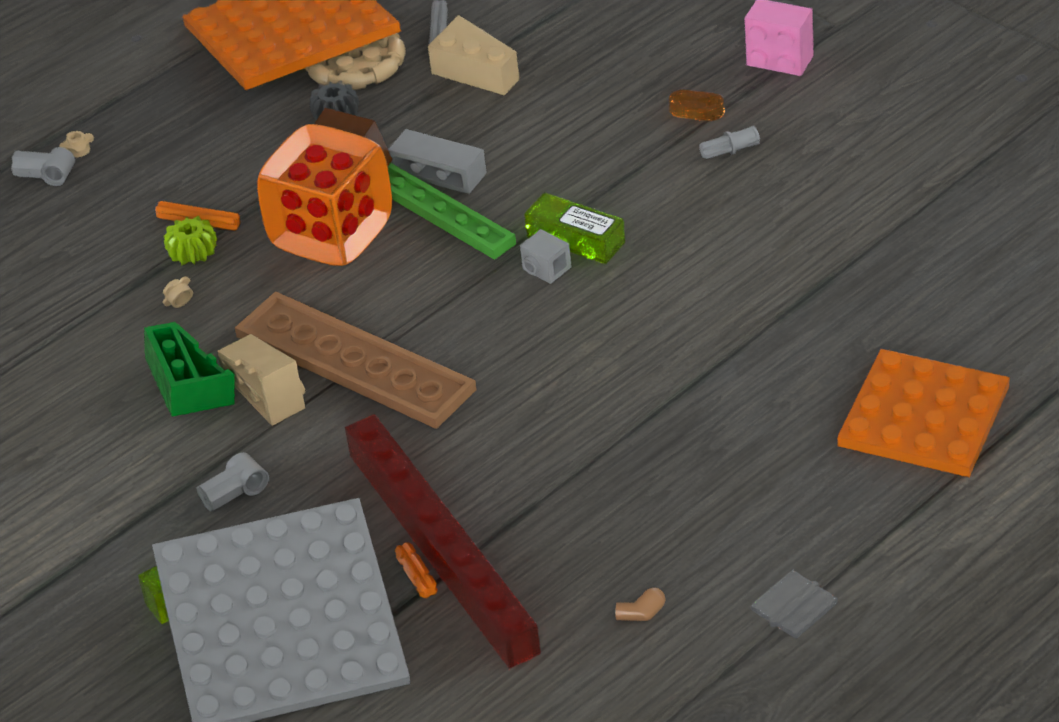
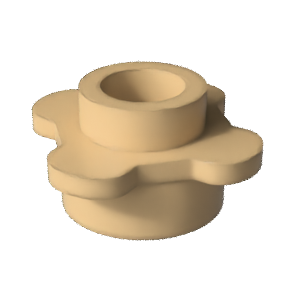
(77, 143)
(177, 292)

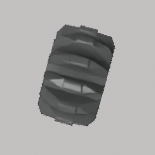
(335, 97)

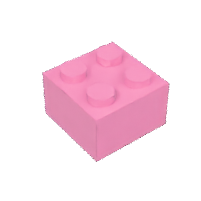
(779, 37)

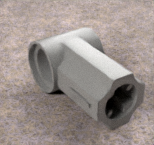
(51, 166)
(240, 477)

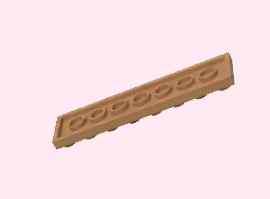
(359, 360)

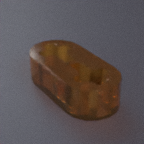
(696, 105)

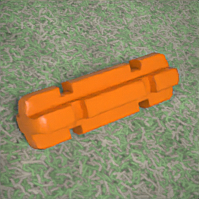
(416, 570)

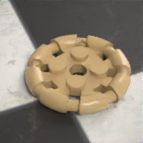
(371, 64)

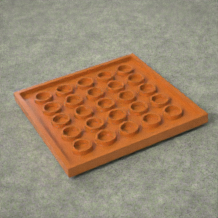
(278, 37)

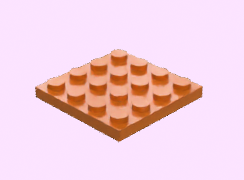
(924, 412)

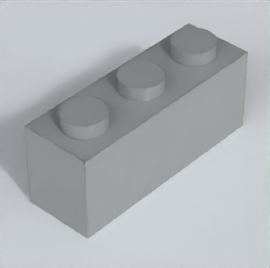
(439, 160)

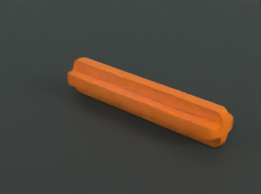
(217, 218)

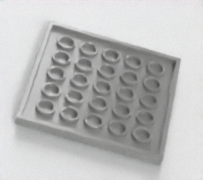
(280, 614)

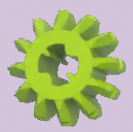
(190, 240)

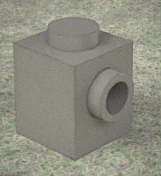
(545, 256)

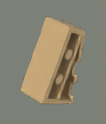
(473, 57)
(264, 377)

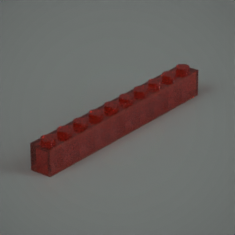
(444, 542)

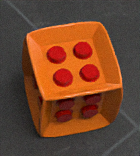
(325, 194)

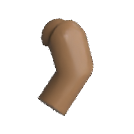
(643, 608)

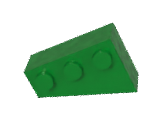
(184, 373)

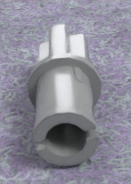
(730, 142)

